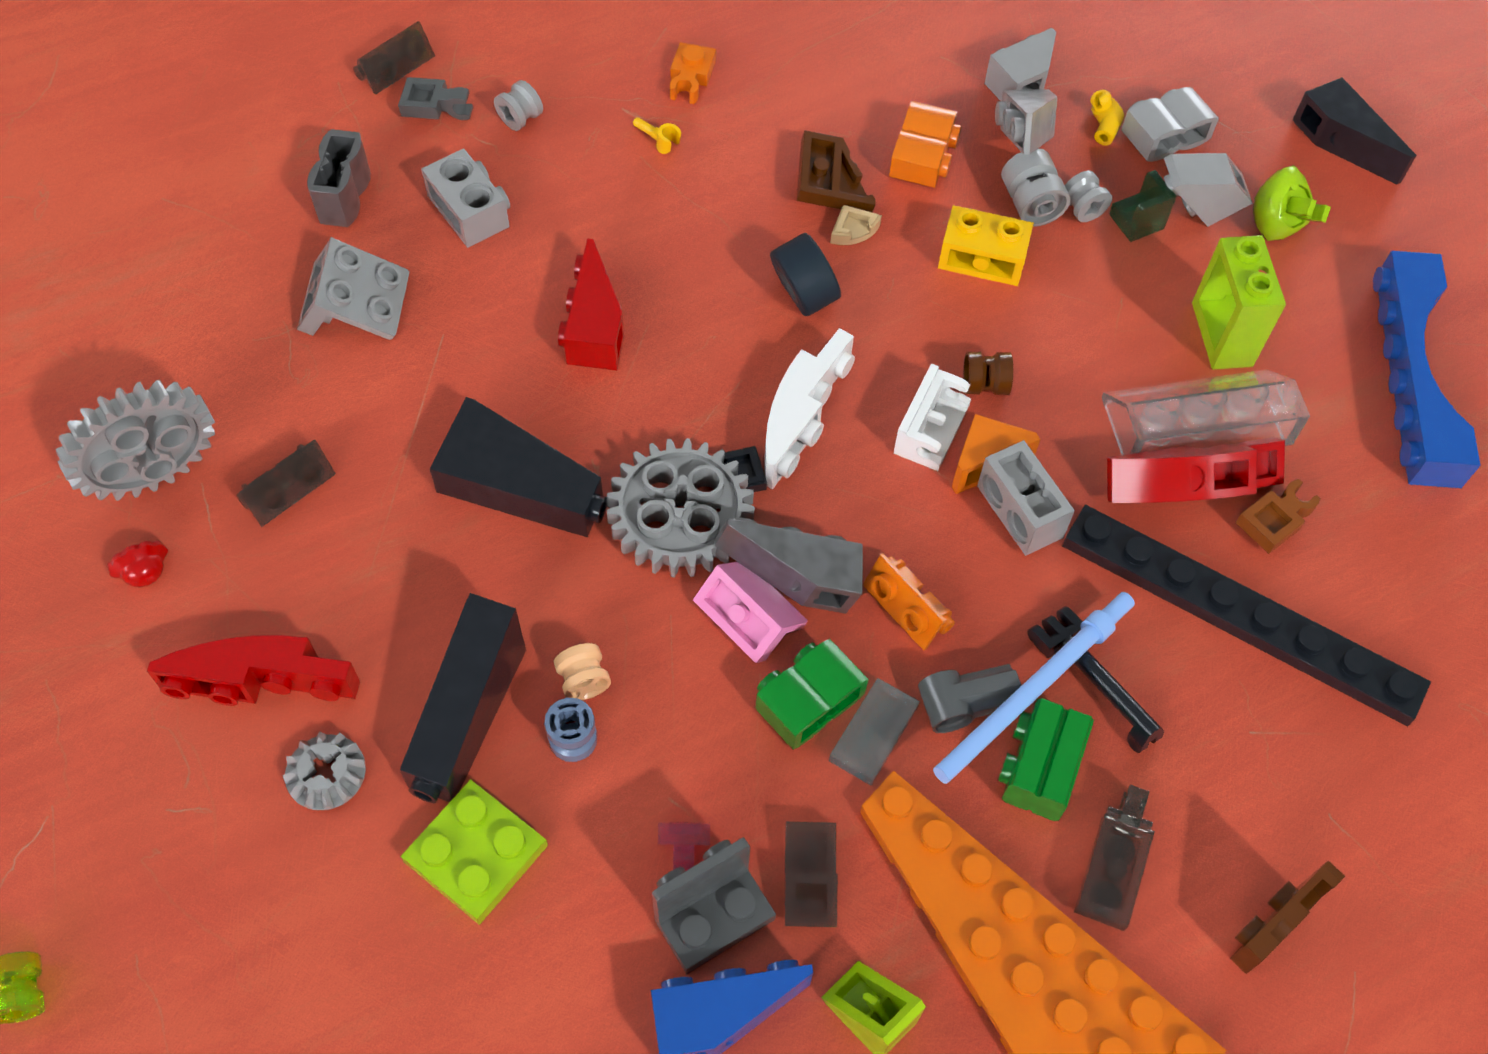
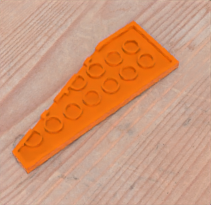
(1015, 950)

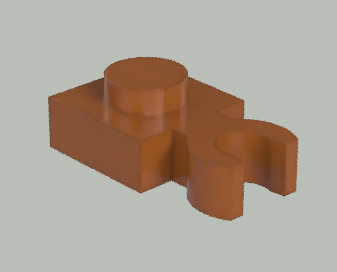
(1275, 518)

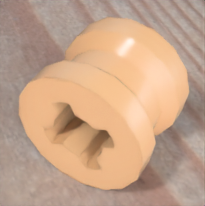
(582, 671)

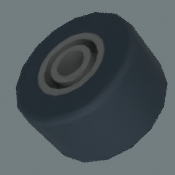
(805, 274)

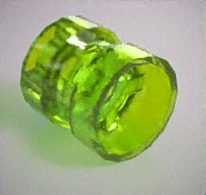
(18, 987)

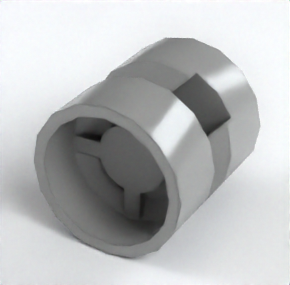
(1035, 187)

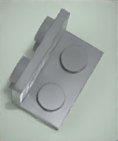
(354, 290)

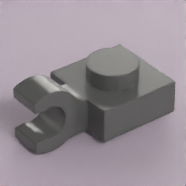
(430, 97)

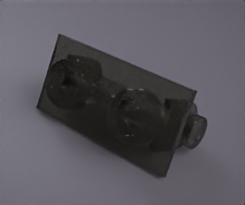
(394, 58)
(286, 483)

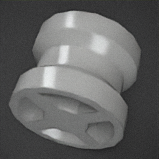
(518, 105)
(1087, 196)

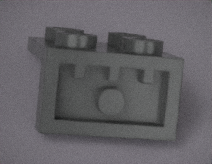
(710, 905)

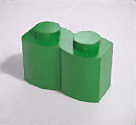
(810, 692)

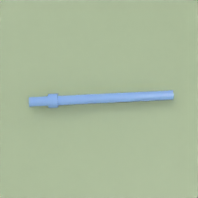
(1094, 630)

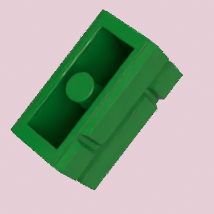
(1046, 760)

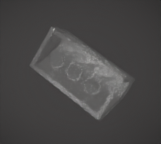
(1207, 412)

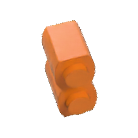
(923, 144)

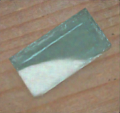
(874, 731)

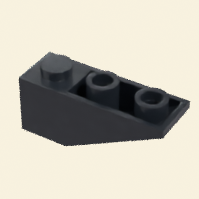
(1349, 128)

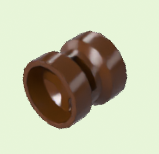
(988, 372)

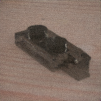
(1117, 862)

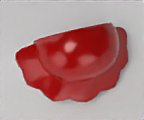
(139, 563)

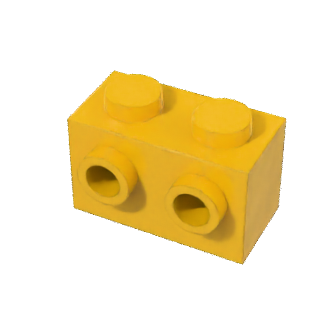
(985, 245)

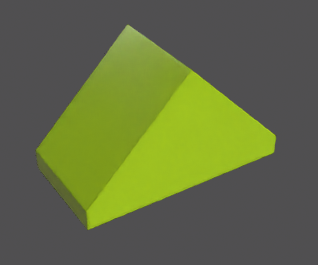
(873, 1007)

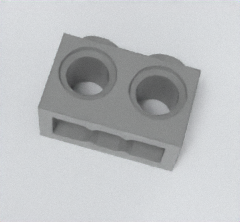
(466, 197)
(1025, 497)

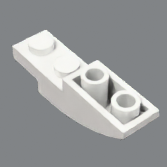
(799, 403)

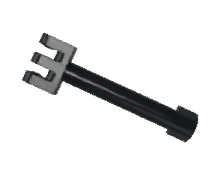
(1058, 633)

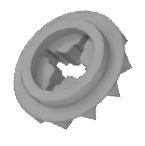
(319, 792)

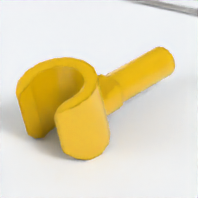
(664, 134)

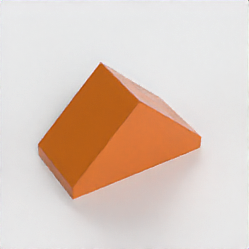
(984, 439)

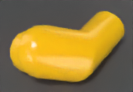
(1108, 114)

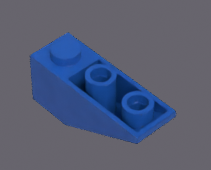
(721, 1011)

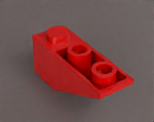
(595, 318)

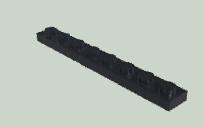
(1248, 615)

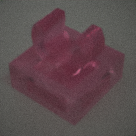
(684, 838)

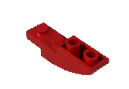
(1195, 473)
(239, 666)

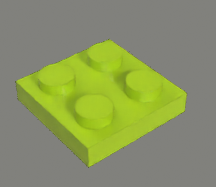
(474, 851)

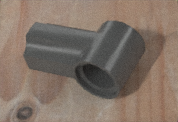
(958, 699)

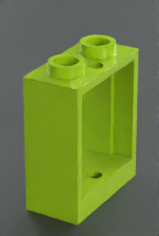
(1237, 302)

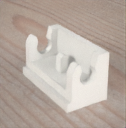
(933, 418)

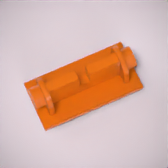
(899, 595)

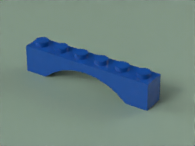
(1435, 439)

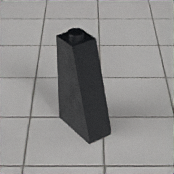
(515, 473)
(463, 699)

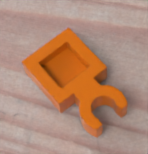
(691, 68)

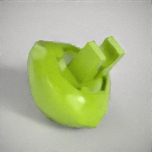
(1286, 205)

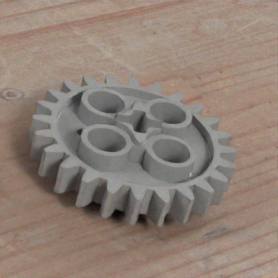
(135, 440)
(684, 472)

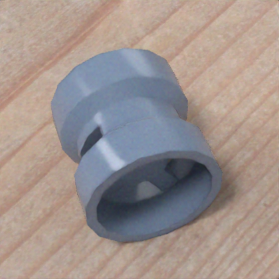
(572, 740)

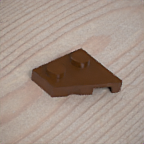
(829, 174)
(1290, 909)

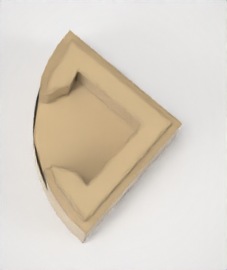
(854, 226)

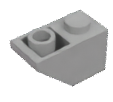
(1021, 65)
(1207, 184)

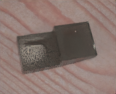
(810, 874)

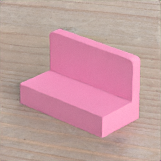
(748, 609)

